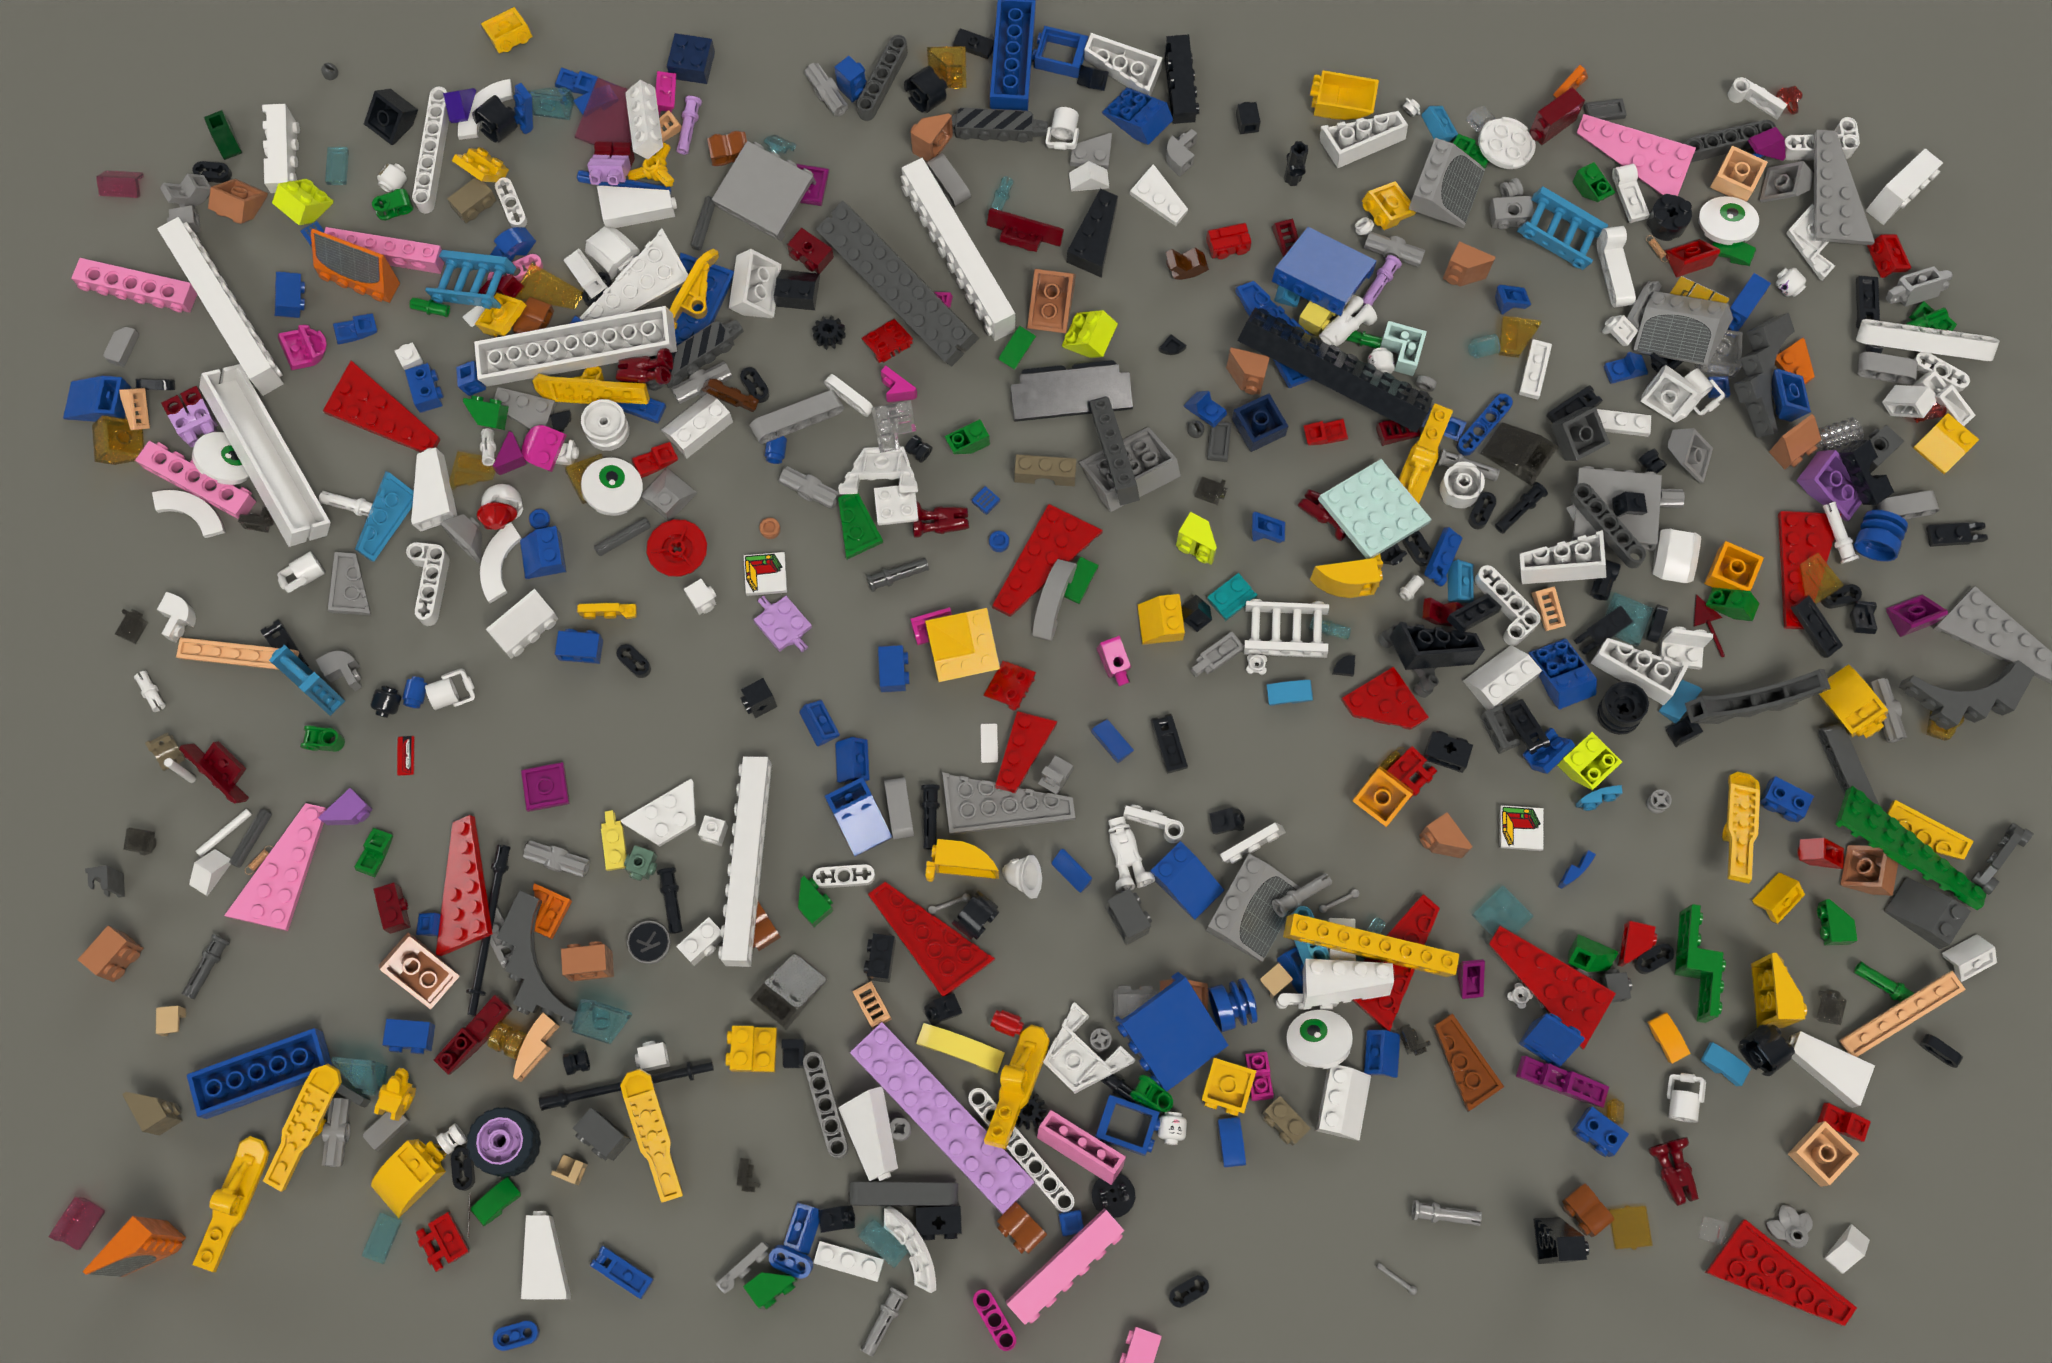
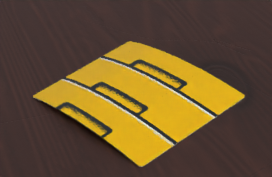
(1691, 289)

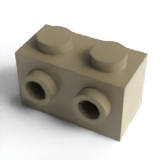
(471, 199)
(1286, 1121)

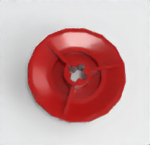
(676, 534)

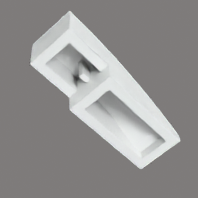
(1947, 396)

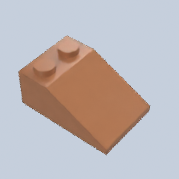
(1051, 300)
(418, 970)

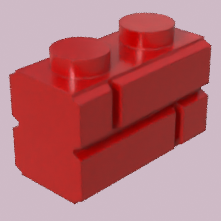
(1228, 241)

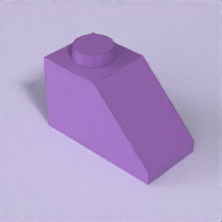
(346, 810)

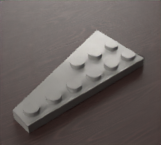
(1836, 201)
(1996, 633)
(981, 807)

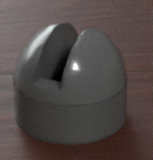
(327, 73)
(1192, 431)

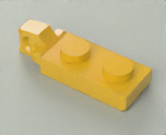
(608, 610)

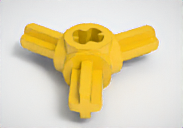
(654, 168)

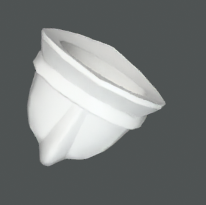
(1024, 875)

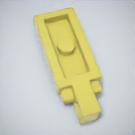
(613, 842)

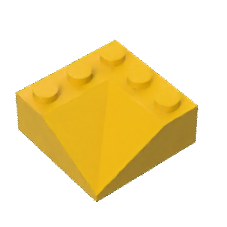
(962, 644)
(1775, 993)

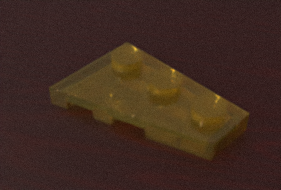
(548, 289)

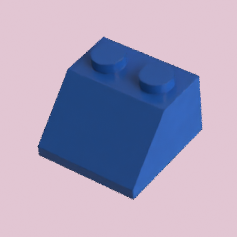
(1789, 395)
(543, 553)

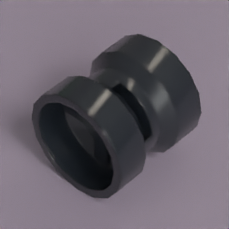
(918, 448)
(1652, 461)
(576, 1062)

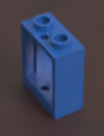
(1063, 38)
(1747, 301)
(1106, 1117)

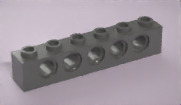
(1114, 451)

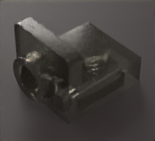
(1211, 490)
(255, 522)
(131, 626)
(139, 841)
(1831, 1007)
(1409, 1039)
(744, 1173)

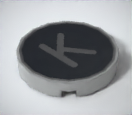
(649, 942)

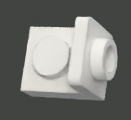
(1621, 329)
(568, 453)

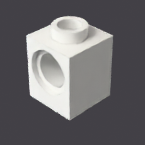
(713, 830)

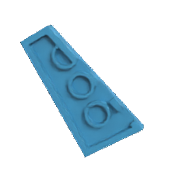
(386, 514)

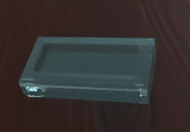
(337, 166)
(381, 1238)

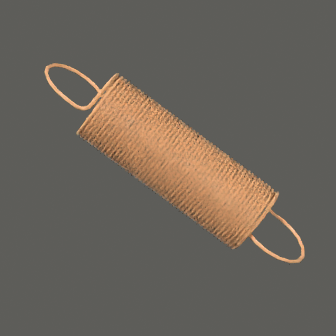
(1657, 248)
(258, 860)

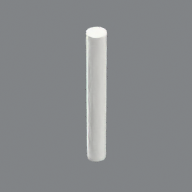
(171, 764)
(223, 832)

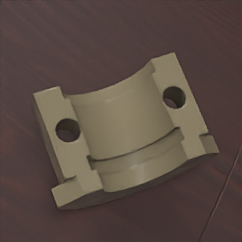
(165, 749)

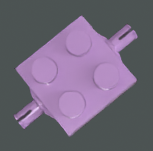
(782, 623)

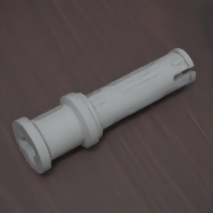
(1449, 459)
(1295, 898)
(1435, 1213)
(888, 1312)

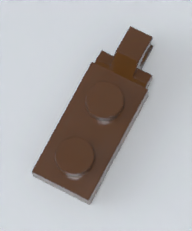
(730, 395)

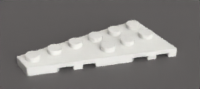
(642, 281)

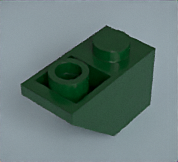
(223, 134)

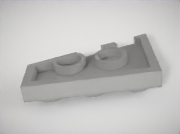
(526, 408)
(347, 587)

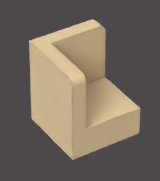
(1276, 980)
(169, 1019)
(570, 1170)

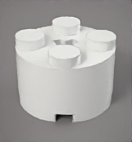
(1462, 495)

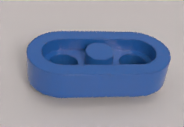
(790, 1263)
(516, 1334)

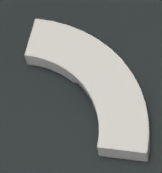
(501, 89)
(191, 505)
(493, 560)
(920, 1258)

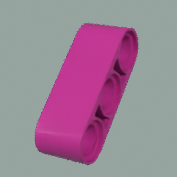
(986, 1311)

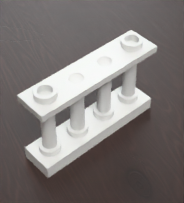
(1295, 647)

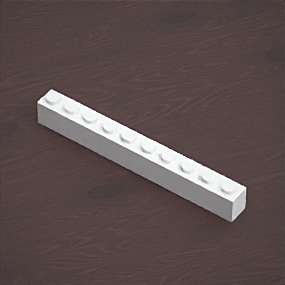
(746, 862)

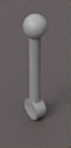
(1354, 894)
(932, 909)
(1412, 1289)

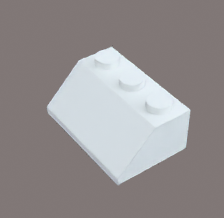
(754, 285)
(698, 425)
(522, 624)
(1502, 677)
(1343, 1102)

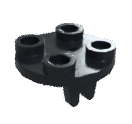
(1123, 1192)

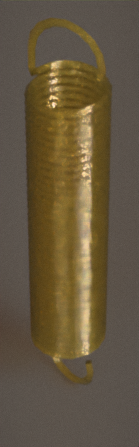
(1390, 760)

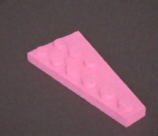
(1657, 159)
(278, 882)

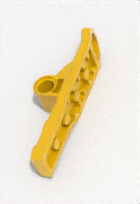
(694, 288)
(589, 388)
(1425, 453)
(1741, 825)
(1017, 1084)
(303, 1124)
(651, 1132)
(232, 1201)

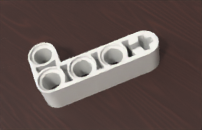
(1798, 145)
(1615, 266)
(429, 585)
(1510, 596)

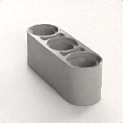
(948, 180)
(1887, 368)
(1911, 505)
(899, 808)

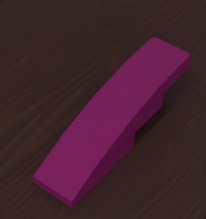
(1562, 1081)

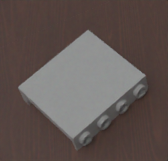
(763, 189)
(1611, 483)

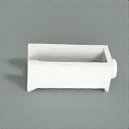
(585, 273)

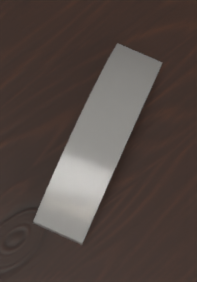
(1051, 599)

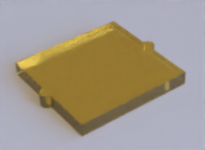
(1630, 1227)

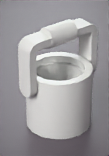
(1063, 128)
(1704, 386)
(304, 568)
(444, 691)
(1685, 1104)

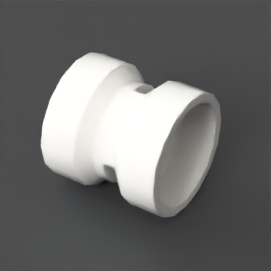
(448, 1139)

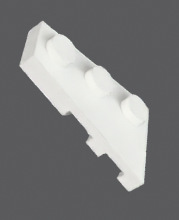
(1159, 196)
(1253, 843)

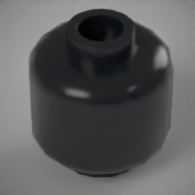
(385, 701)

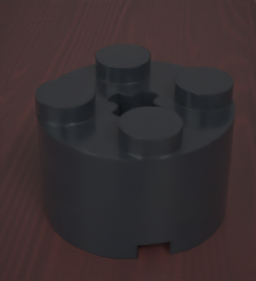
(926, 89)
(495, 119)
(1669, 217)
(975, 916)
(1766, 1049)

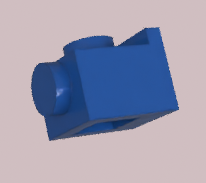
(468, 380)

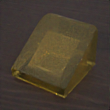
(1615, 1111)

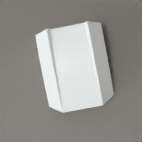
(610, 249)
(1671, 395)
(1676, 555)

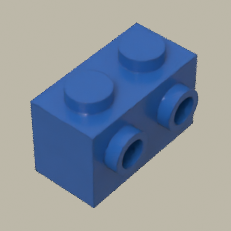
(850, 78)
(288, 294)
(424, 387)
(579, 646)
(892, 668)
(1786, 799)
(408, 1035)
(1600, 1132)

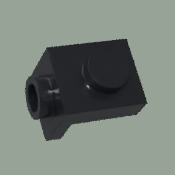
(1659, 362)
(1629, 503)
(1393, 555)
(1863, 617)
(1227, 820)
(942, 1009)
(836, 1218)

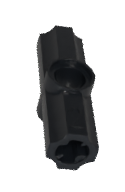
(1296, 163)

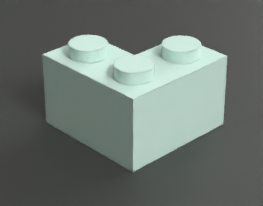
(1407, 343)

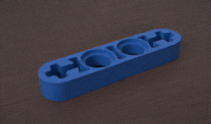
(1484, 424)

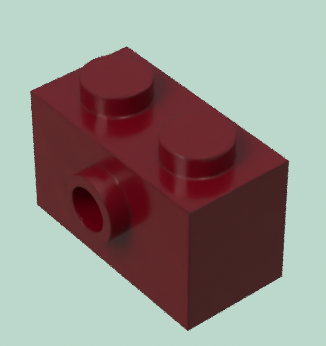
(810, 251)
(392, 908)

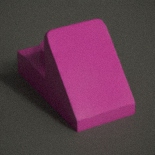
(900, 390)

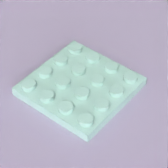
(1374, 509)

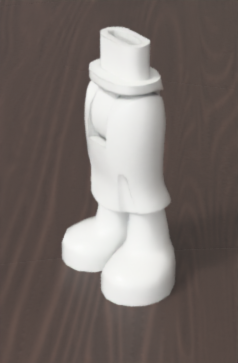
(1343, 326)
(1126, 855)

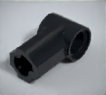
(1602, 586)

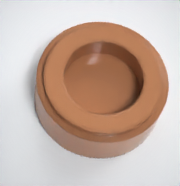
(769, 528)

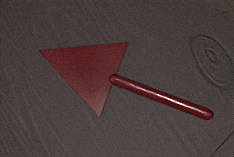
(1705, 615)

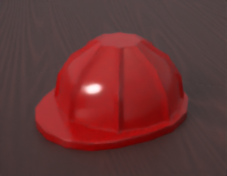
(496, 515)

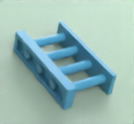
(1574, 215)
(469, 262)
(306, 680)

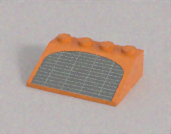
(353, 266)
(136, 1246)

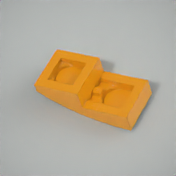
(1669, 1037)

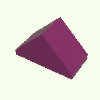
(1769, 144)
(509, 456)
(1471, 978)

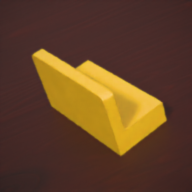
(1779, 897)

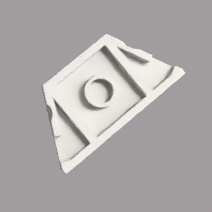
(666, 815)

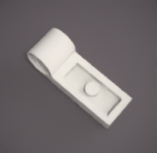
(1757, 95)
(1629, 192)
(1154, 819)

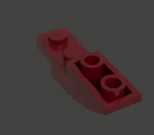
(472, 1036)

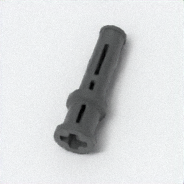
(886, 576)
(210, 957)

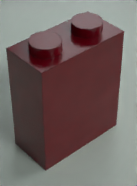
(1556, 116)

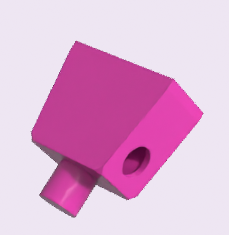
(1113, 651)

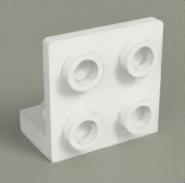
(894, 506)
(1685, 646)

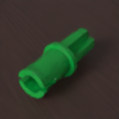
(430, 307)
(1930, 319)
(1365, 339)

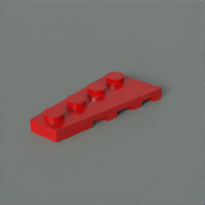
(1024, 744)

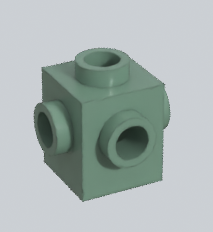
(640, 863)

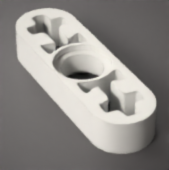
(509, 211)
(1949, 369)
(849, 395)
(837, 869)

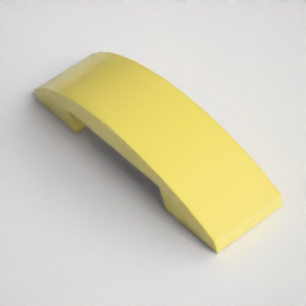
(960, 1047)

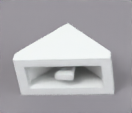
(1088, 177)
(208, 871)
(1848, 1249)

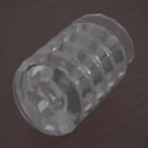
(1840, 434)

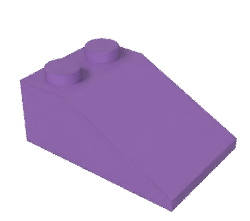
(1829, 482)

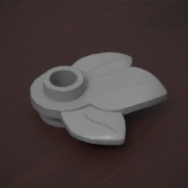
(1791, 1223)

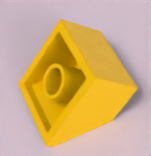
(1946, 443)
(1161, 619)

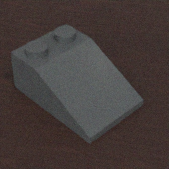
(1927, 912)

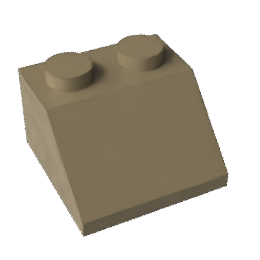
(152, 1113)

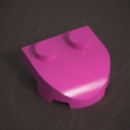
(303, 346)
(543, 446)

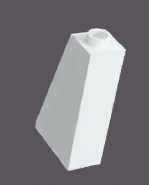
(634, 205)
(432, 491)
(1832, 1067)
(871, 1133)
(543, 1263)

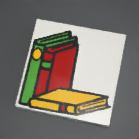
(765, 573)
(1521, 828)

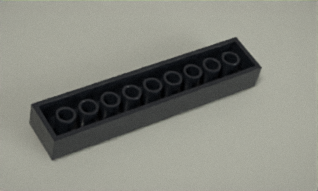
(1335, 369)

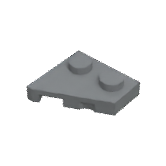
(1093, 150)

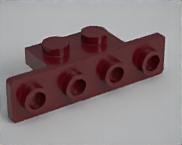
(1023, 231)
(219, 768)

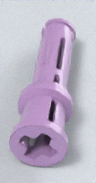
(689, 117)
(1384, 275)

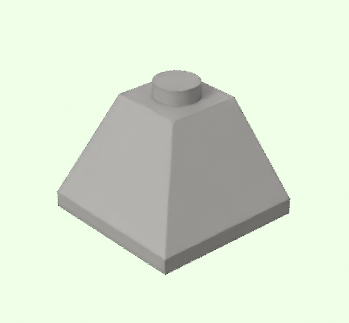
(1786, 181)
(1691, 451)
(668, 494)
(465, 534)

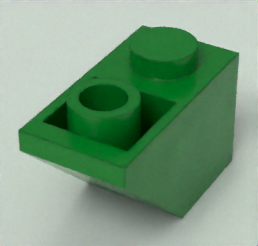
(1592, 183)
(487, 414)
(969, 438)
(1733, 603)
(813, 904)
(1836, 924)
(1591, 955)
(767, 1286)

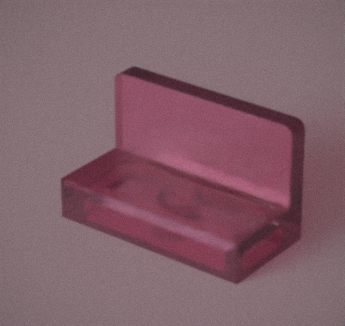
(119, 184)
(77, 1223)

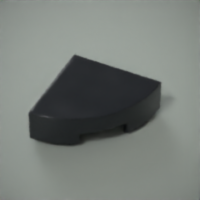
(1172, 346)
(560, 420)
(1345, 666)

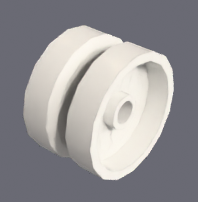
(605, 424)

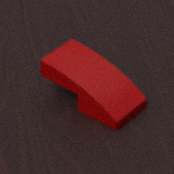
(1325, 433)
(656, 460)
(1845, 1122)

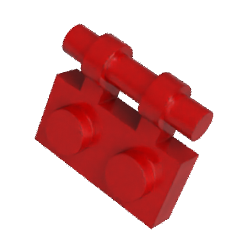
(1409, 764)
(448, 1238)

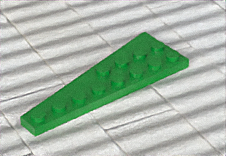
(1899, 844)

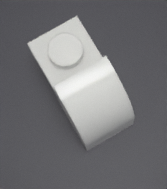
(179, 614)

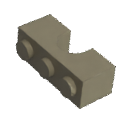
(1058, 469)

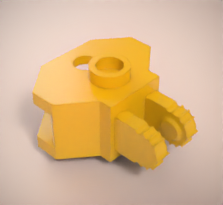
(395, 1095)

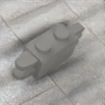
(1919, 286)

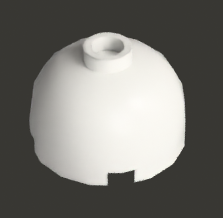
(503, 494)

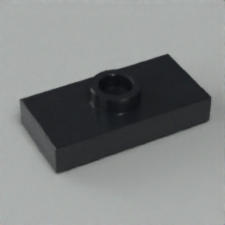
(974, 43)

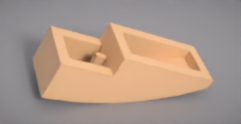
(534, 1046)

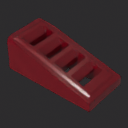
(1277, 227)
(1386, 439)

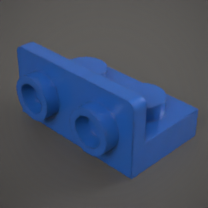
(1546, 759)

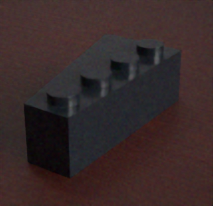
(1180, 79)
(1092, 239)
(1434, 647)
(1558, 1241)

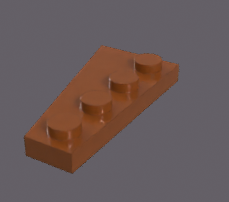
(1469, 1068)

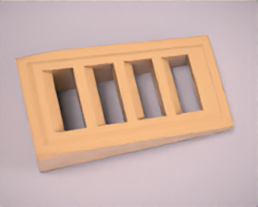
(671, 130)
(137, 396)
(1539, 603)
(883, 1018)

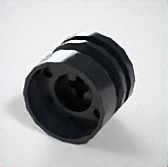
(1624, 697)

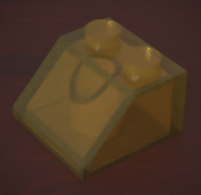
(949, 65)
(115, 441)

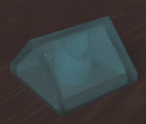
(599, 1020)

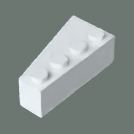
(1124, 63)
(1361, 138)
(280, 145)
(1905, 186)
(1344, 980)

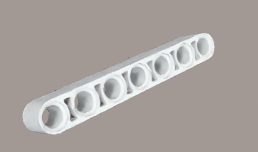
(431, 158)
(1927, 340)
(1026, 1160)

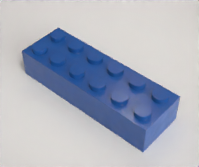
(1012, 54)
(257, 1073)

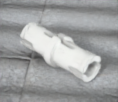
(487, 447)
(149, 691)

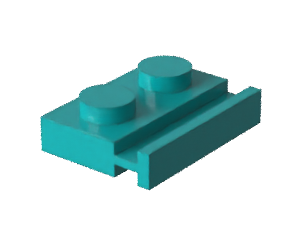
(1231, 596)

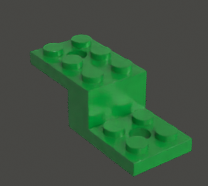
(1699, 964)

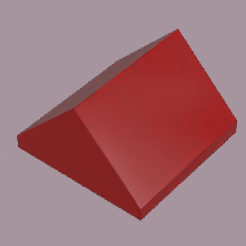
(1691, 257)

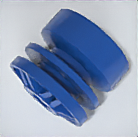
(1881, 535)
(1232, 1005)

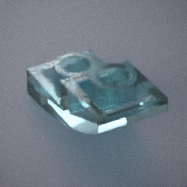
(779, 144)
(883, 1243)

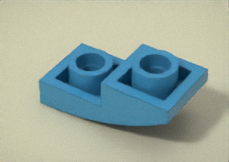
(1289, 692)
(1595, 798)
(1724, 1062)

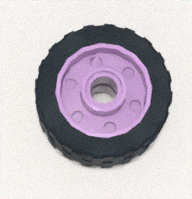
(486, 1139)

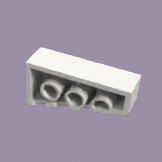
(1565, 561)
(1652, 673)

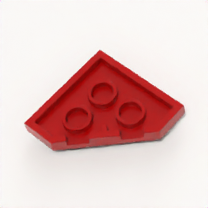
(1386, 702)

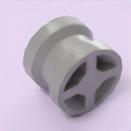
(1511, 189)
(1662, 797)
(1101, 1036)
(903, 1131)

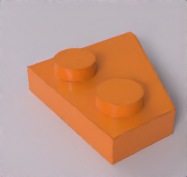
(1574, 80)
(1796, 360)
(551, 911)

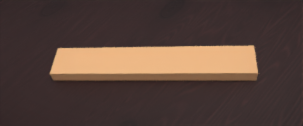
(226, 653)
(1902, 1014)

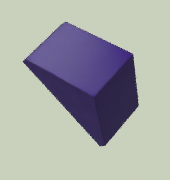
(459, 104)

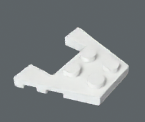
(1803, 238)
(877, 465)
(1075, 1062)

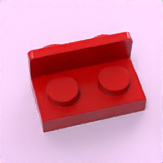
(1889, 255)

